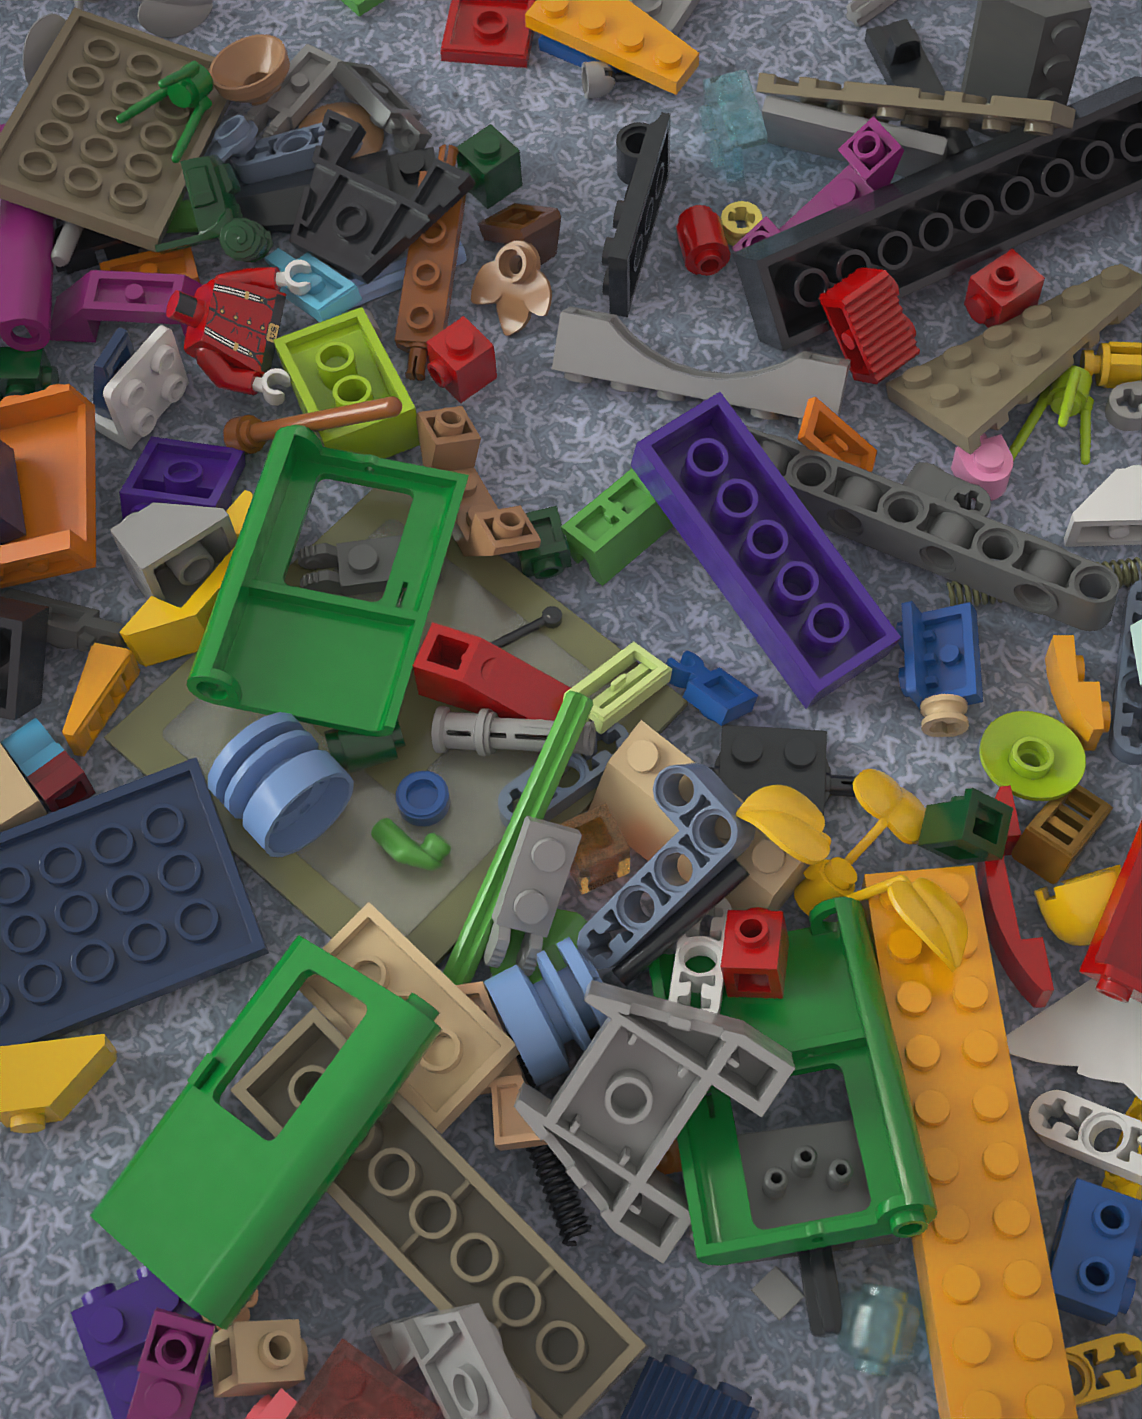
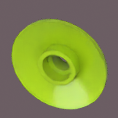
(1034, 739)

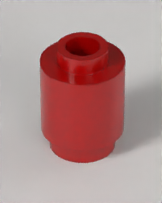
(702, 240)

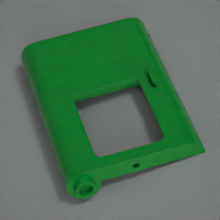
(311, 650)
(828, 1020)
(217, 1201)

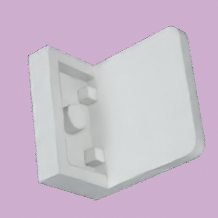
(143, 389)

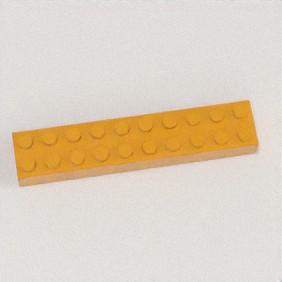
(985, 1253)

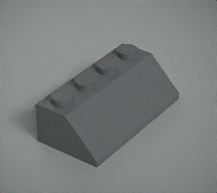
(1025, 50)

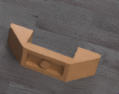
(481, 529)

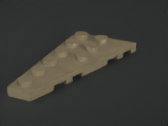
(918, 108)

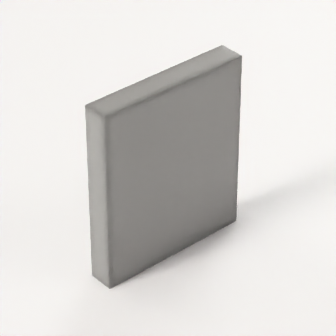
(777, 1293)

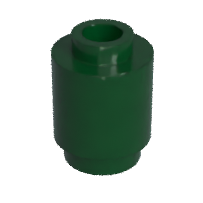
(363, 751)

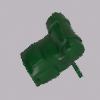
(217, 214)

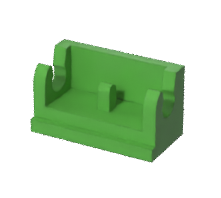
(615, 527)

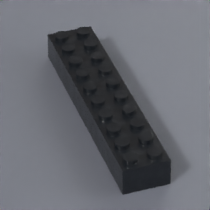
(948, 214)

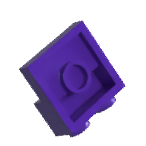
(182, 475)
(115, 1329)

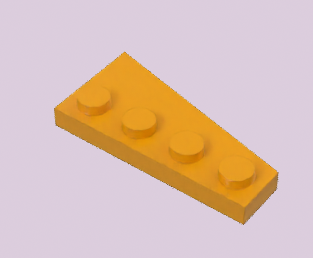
(619, 36)

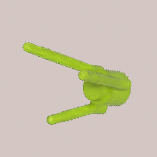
(1067, 398)

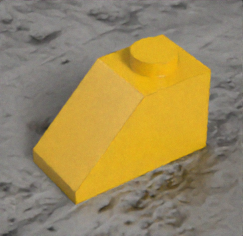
(49, 1078)

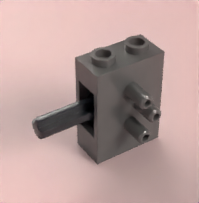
(803, 1178)

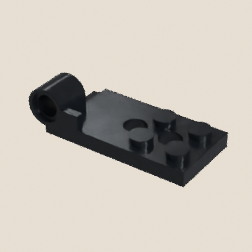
(645, 167)

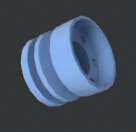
(280, 784)
(548, 1011)

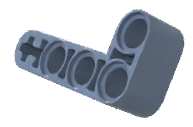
(660, 874)

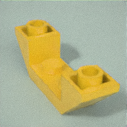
(168, 632)

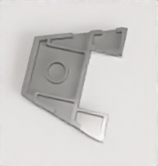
(460, 1361)

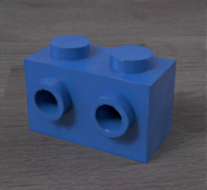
(1094, 1252)

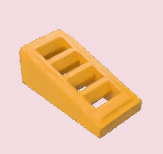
(101, 688)

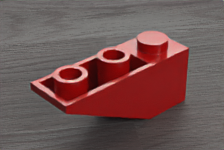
(480, 675)

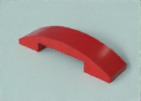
(1022, 959)

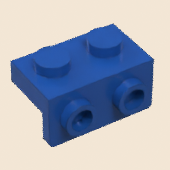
(940, 653)

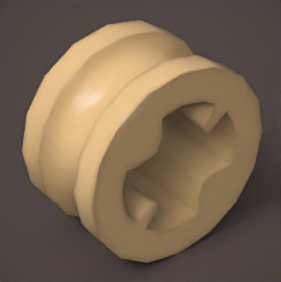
(944, 715)

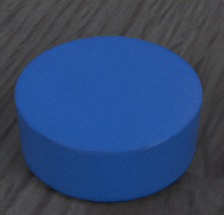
(423, 798)

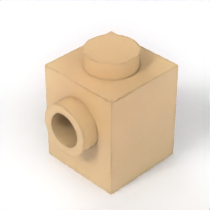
(257, 1358)

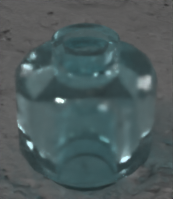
(878, 1328)

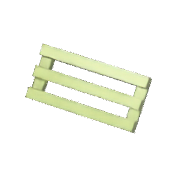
(626, 690)

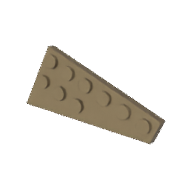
(1013, 362)

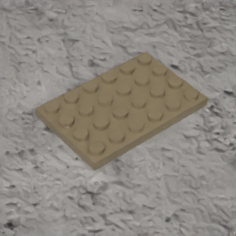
(72, 156)

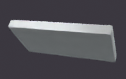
(826, 130)

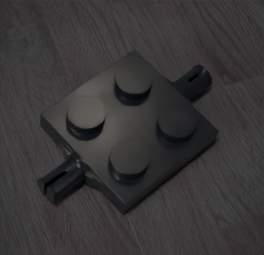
(779, 756)

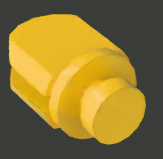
(1114, 363)

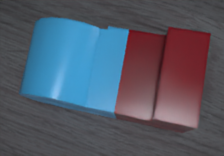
(47, 766)

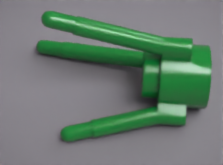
(186, 89)

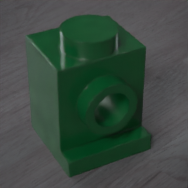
(25, 372)
(967, 828)

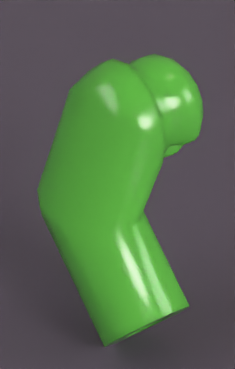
(407, 851)

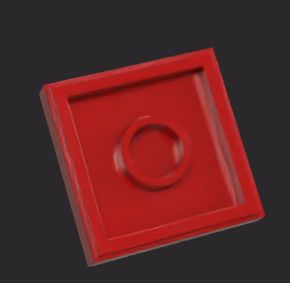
(488, 33)

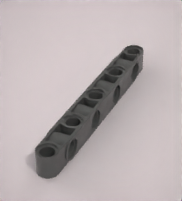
(946, 537)

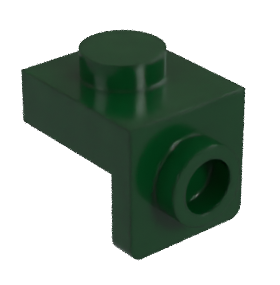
(554, 549)

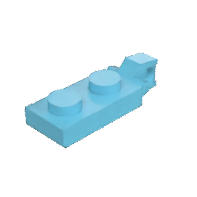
(329, 292)

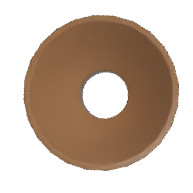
(250, 69)

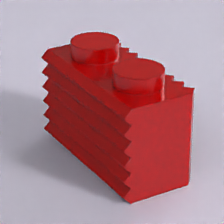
(870, 324)

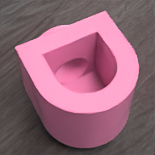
(986, 466)

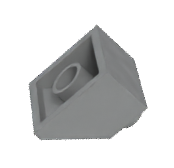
(173, 548)

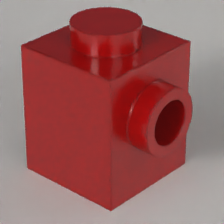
(1003, 290)
(461, 359)
(755, 953)

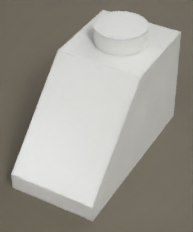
(1110, 513)

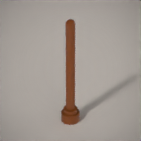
(251, 433)

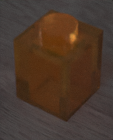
(601, 850)

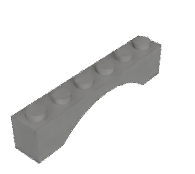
(604, 348)

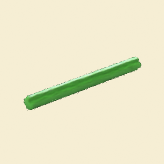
(533, 803)

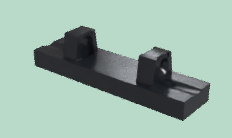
(905, 64)

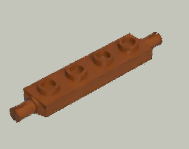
(429, 281)

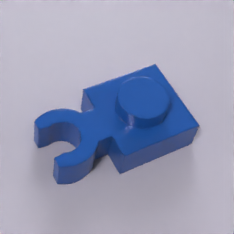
(712, 692)

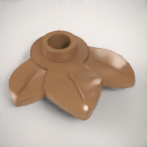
(513, 291)

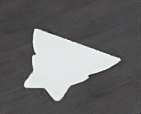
(1087, 1033)

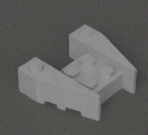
(636, 1096)

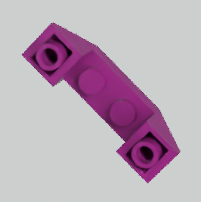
(872, 164)
(117, 298)
(171, 1367)

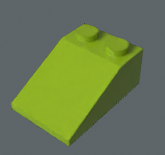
(346, 365)

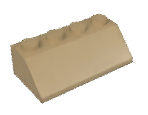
(646, 828)

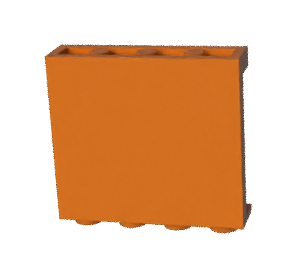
(56, 480)

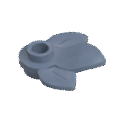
(233, 137)

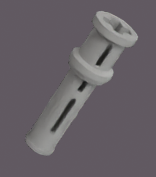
(485, 729)

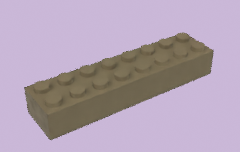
(456, 1234)

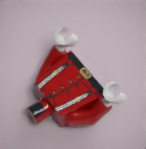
(235, 327)

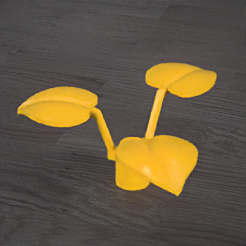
(797, 829)

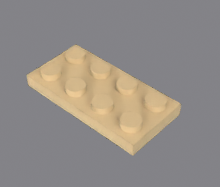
(467, 1050)

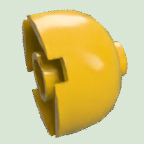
(1077, 905)

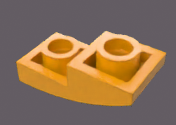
(1076, 700)

